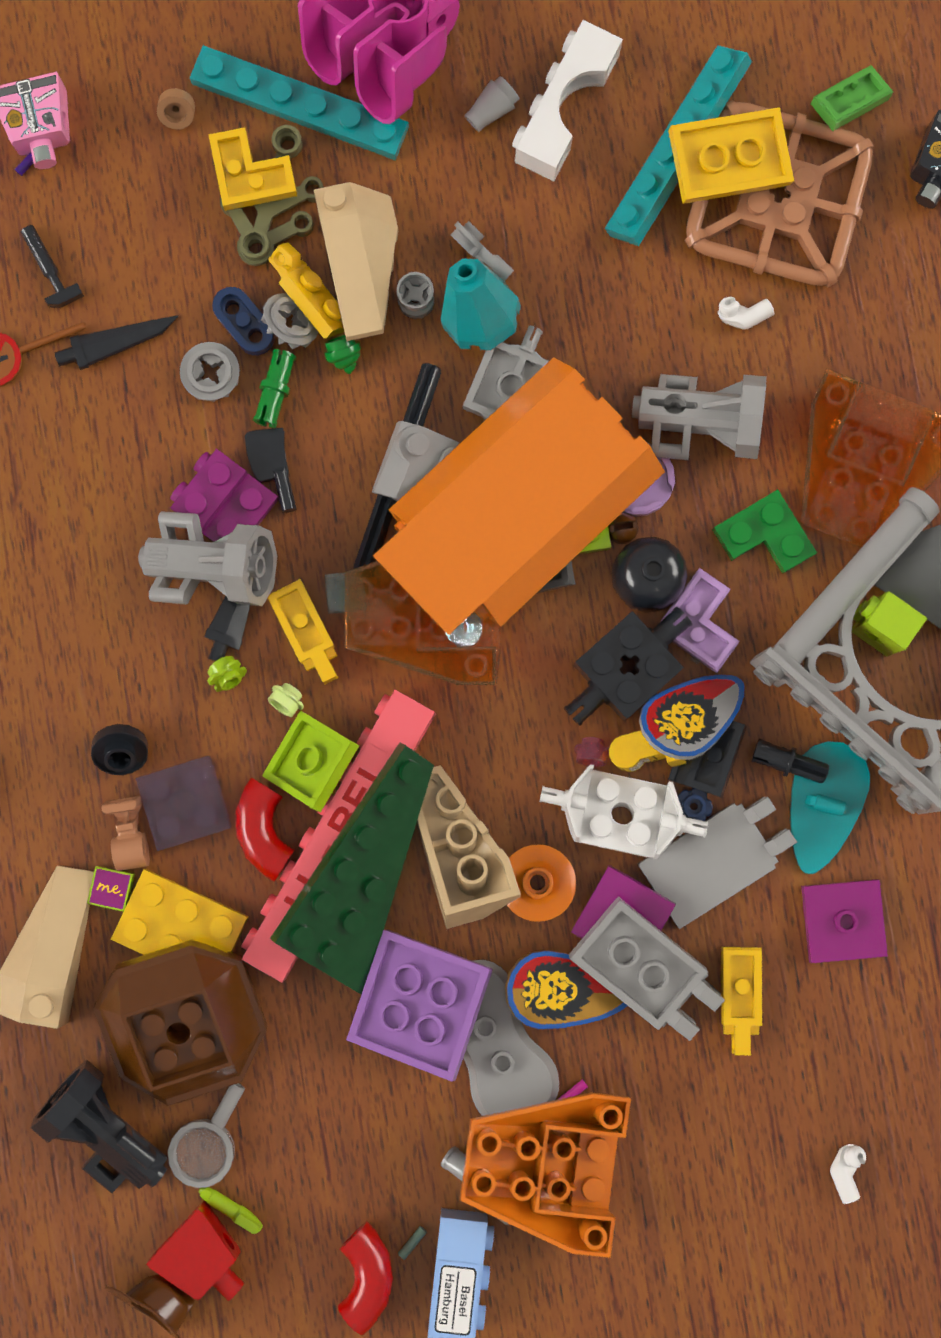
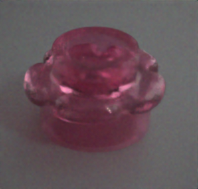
(591, 752)

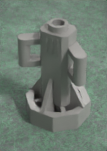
(728, 415)
(236, 564)

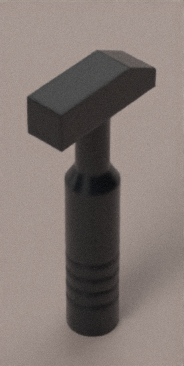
(63, 295)

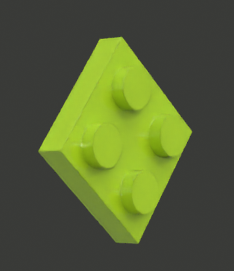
(310, 761)

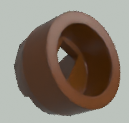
(626, 535)

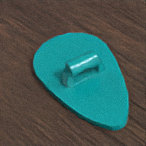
(827, 811)

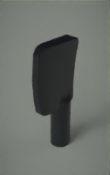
(269, 462)

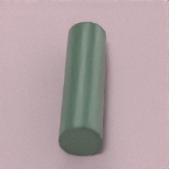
(412, 1242)

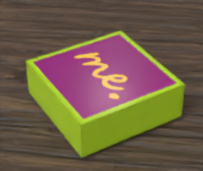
(110, 888)

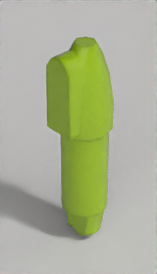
(238, 1214)

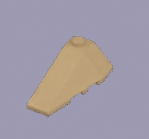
(360, 247)
(464, 861)
(45, 959)

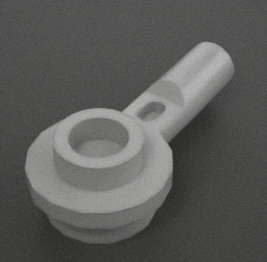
(470, 240)

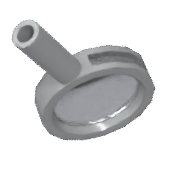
(204, 1148)

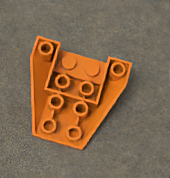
(549, 1169)

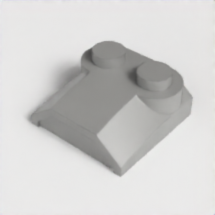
(409, 458)

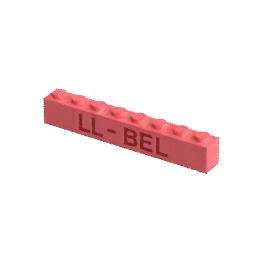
(398, 721)

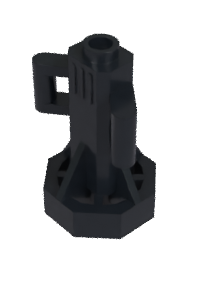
(83, 1115)

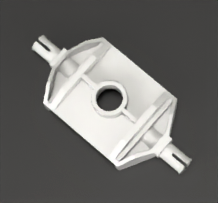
(653, 806)

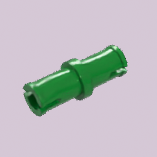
(274, 388)

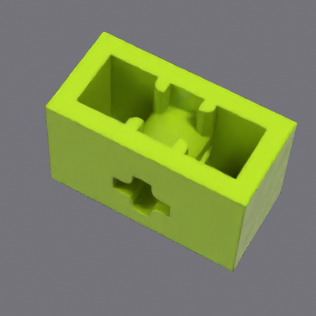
(887, 623)

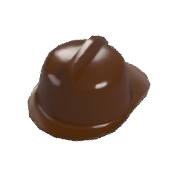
(159, 1301)

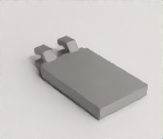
(711, 869)
(644, 968)

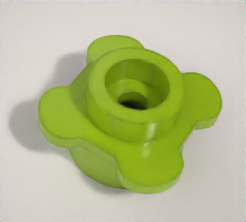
(225, 673)

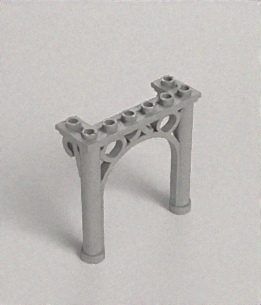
(779, 665)

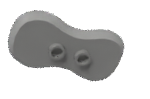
(502, 1059)

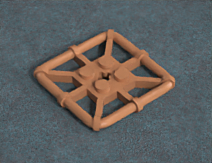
(793, 214)

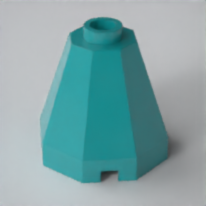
(478, 306)

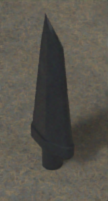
(101, 345)
(227, 628)

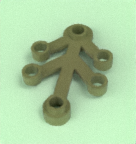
(267, 211)

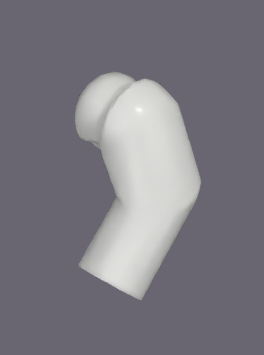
(742, 317)
(842, 1171)

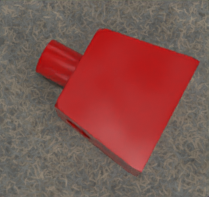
(199, 1256)

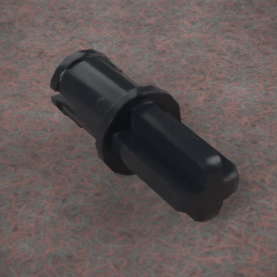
(789, 761)

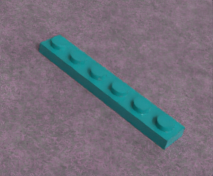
(296, 102)
(658, 174)

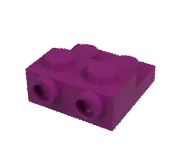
(222, 496)

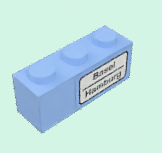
(460, 1274)

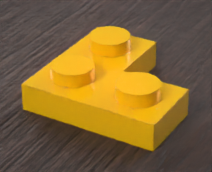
(245, 181)

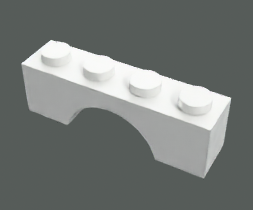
(586, 63)

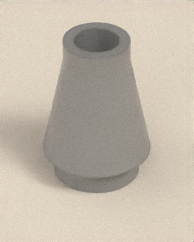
(494, 102)

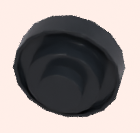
(119, 749)

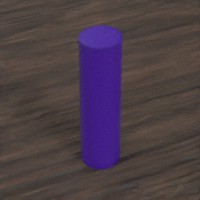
(24, 165)

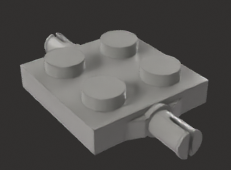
(503, 373)

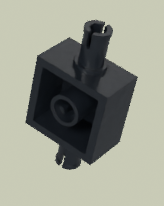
(653, 666)

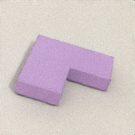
(704, 638)

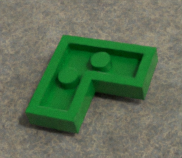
(769, 523)

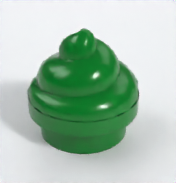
(343, 353)

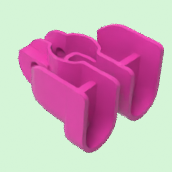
(384, 42)

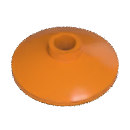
(558, 887)

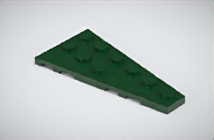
(351, 891)

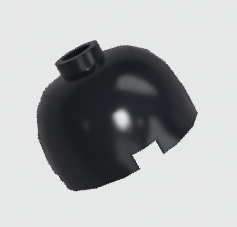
(649, 574)

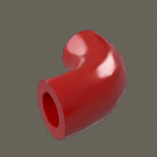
(256, 830)
(371, 1281)

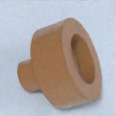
(175, 108)

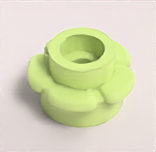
(286, 699)

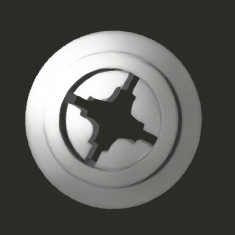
(275, 313)
(215, 355)

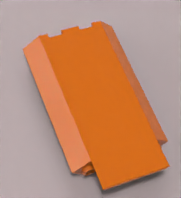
(516, 500)

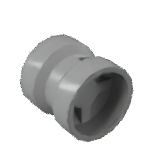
(416, 288)

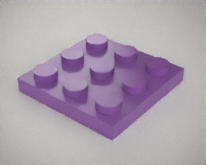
(419, 1005)

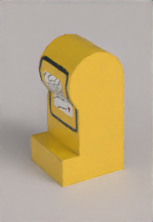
(632, 751)

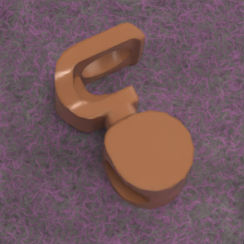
(130, 846)

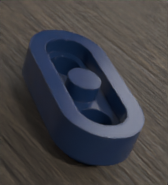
(244, 322)

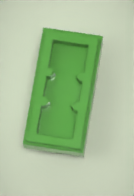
(851, 98)

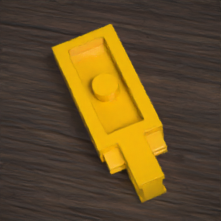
(307, 290)
(304, 629)
(742, 995)

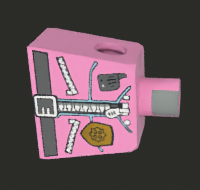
(36, 117)

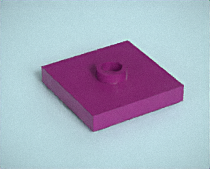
(640, 897)
(844, 921)

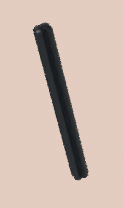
(381, 516)

